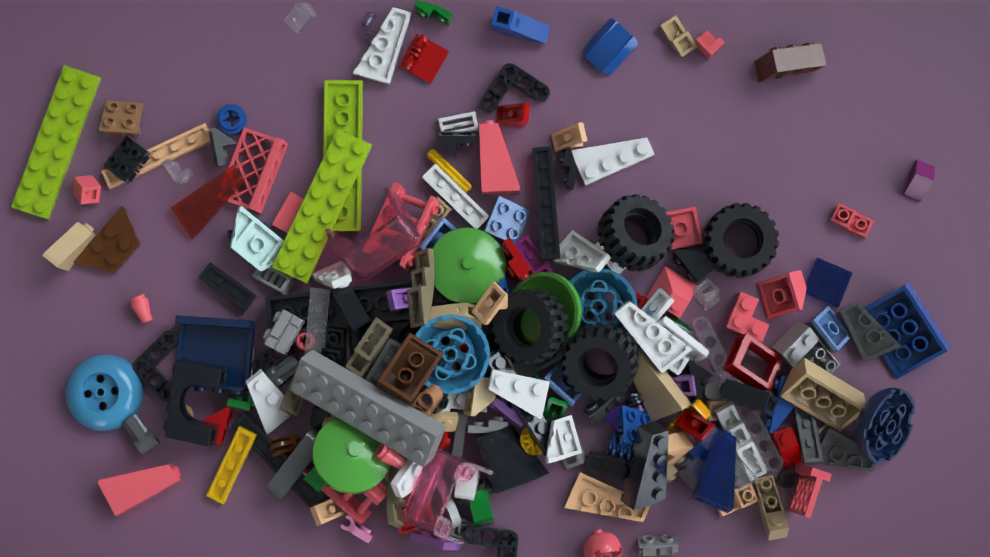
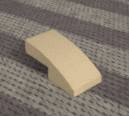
(678, 36)

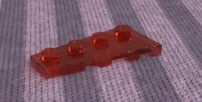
(203, 204)

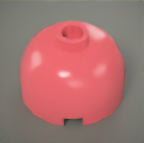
(602, 545)

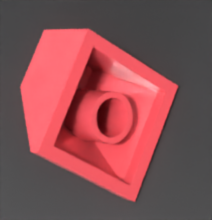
(676, 287)
(783, 293)

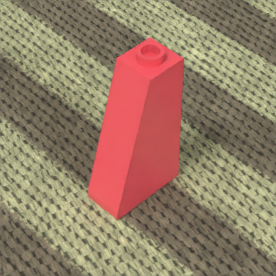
(496, 166)
(136, 487)

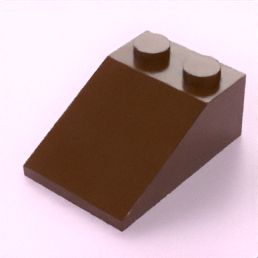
(409, 369)

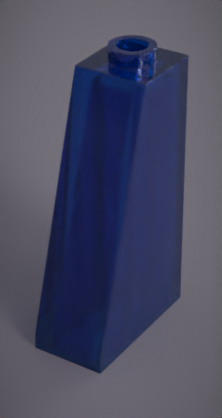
(717, 475)

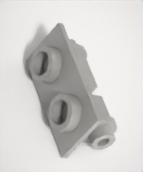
(666, 543)

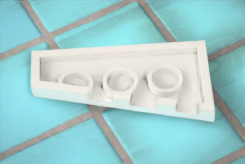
(383, 53)

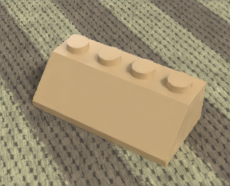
(822, 395)

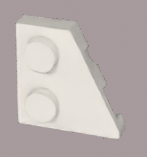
(562, 440)

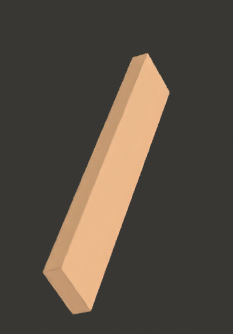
(169, 149)

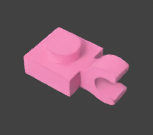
(361, 532)

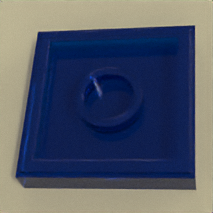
(827, 282)

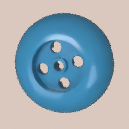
(601, 284)
(473, 362)
(120, 407)

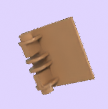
(121, 118)

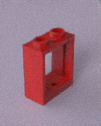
(736, 355)

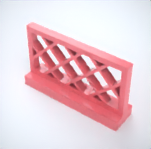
(268, 171)
(807, 489)

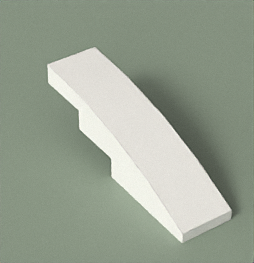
(745, 446)

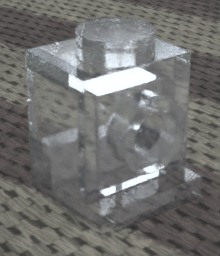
(710, 297)

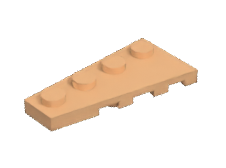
(599, 498)

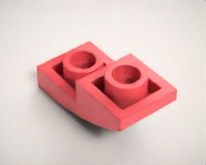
(852, 221)

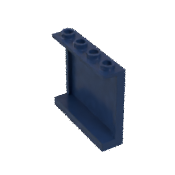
(218, 343)

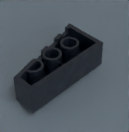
(648, 467)

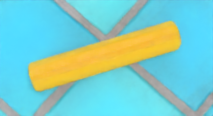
(437, 159)

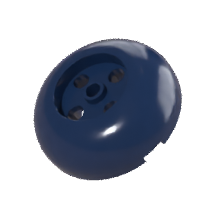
(884, 424)

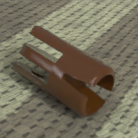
(286, 444)

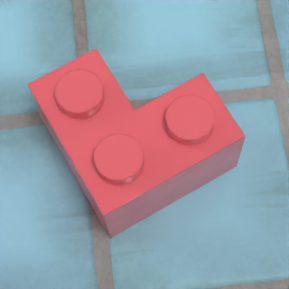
(741, 320)

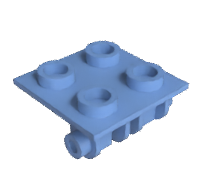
(507, 220)

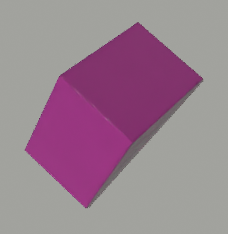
(920, 180)

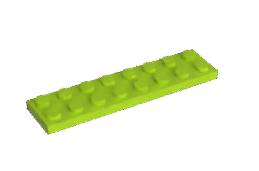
(345, 112)
(56, 142)
(322, 206)

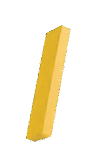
(231, 465)

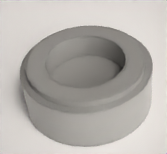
(712, 391)

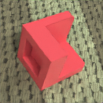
(708, 44)
(86, 189)

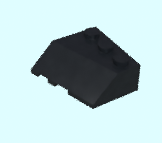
(508, 460)

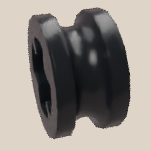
(634, 400)
(792, 477)

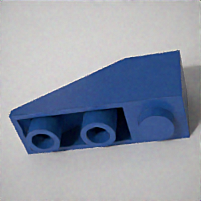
(519, 25)
(782, 408)

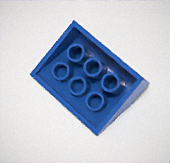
(911, 326)

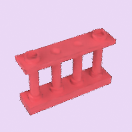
(430, 209)
(350, 504)

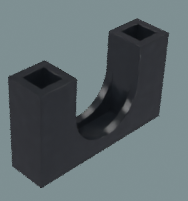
(180, 423)

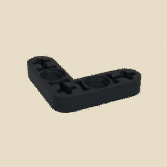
(515, 81)
(151, 363)
(503, 546)

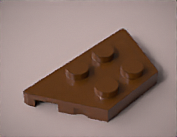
(111, 245)

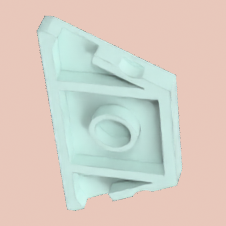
(254, 240)

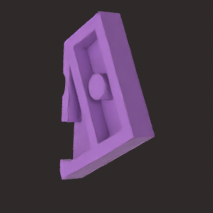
(425, 538)

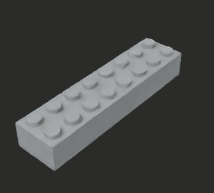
(368, 408)

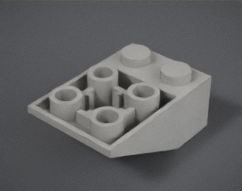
(802, 343)

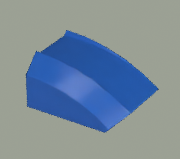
(610, 47)

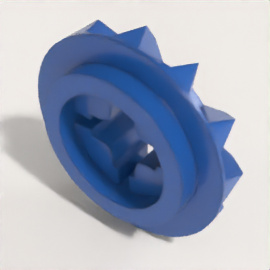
(224, 114)

